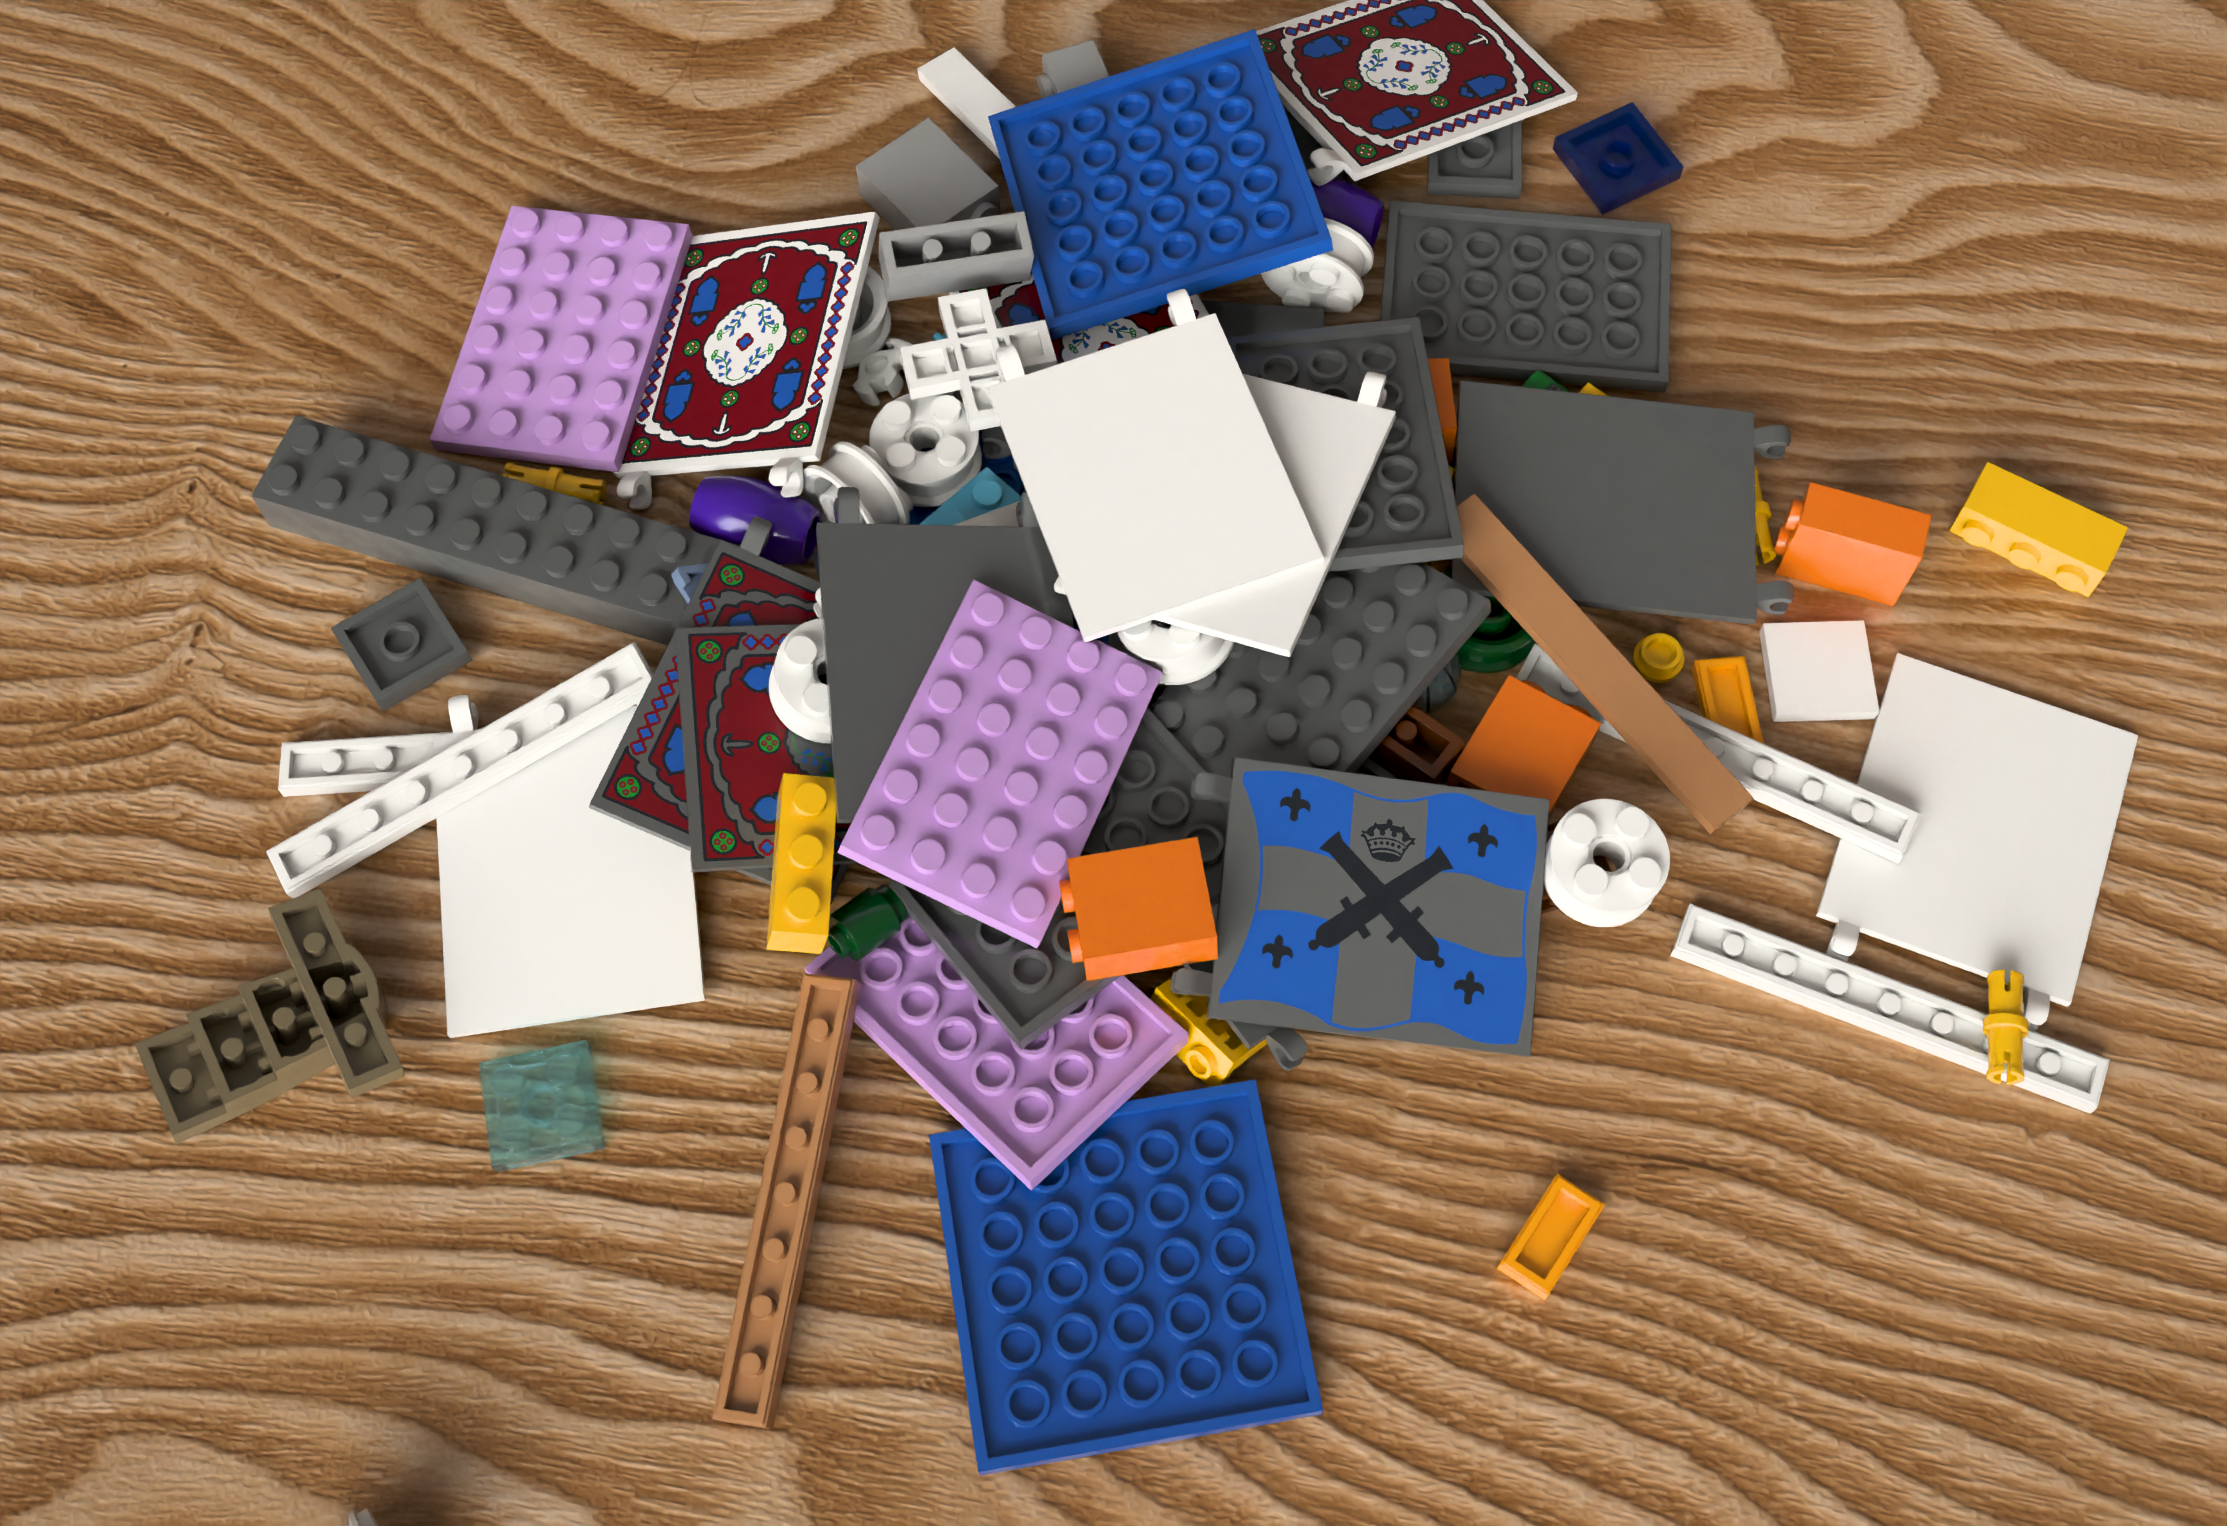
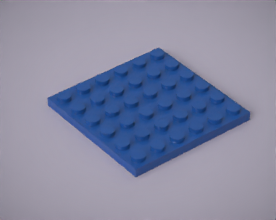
(1158, 184)
(1129, 1288)

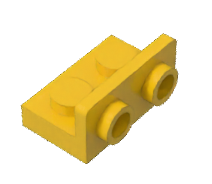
(1212, 1044)

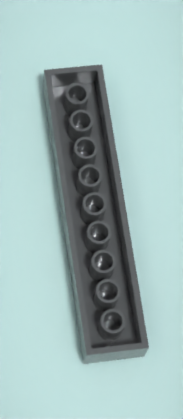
(480, 529)

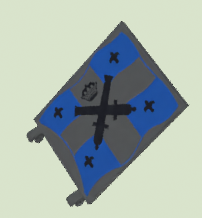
(1375, 907)

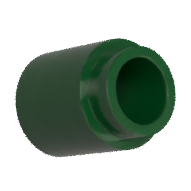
(865, 922)

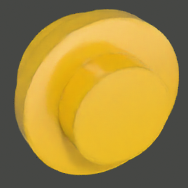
(1658, 658)

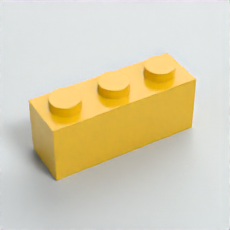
(2038, 530)
(802, 864)

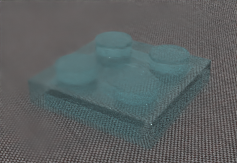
(541, 1106)

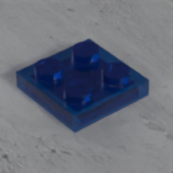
(1617, 158)

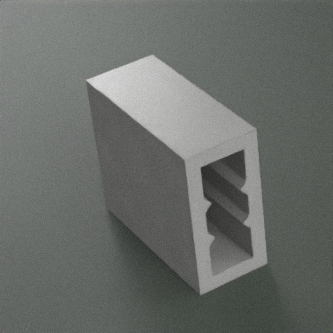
(926, 181)

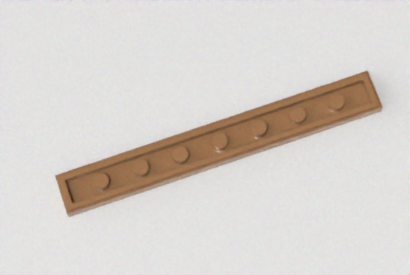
(1599, 669)
(787, 1202)

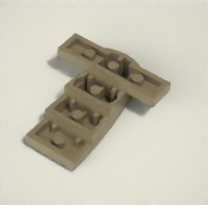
(276, 1030)

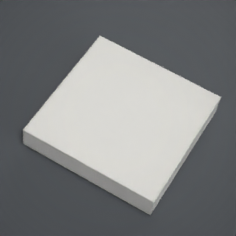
(1818, 671)

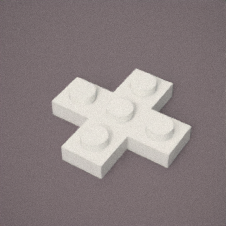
(969, 357)

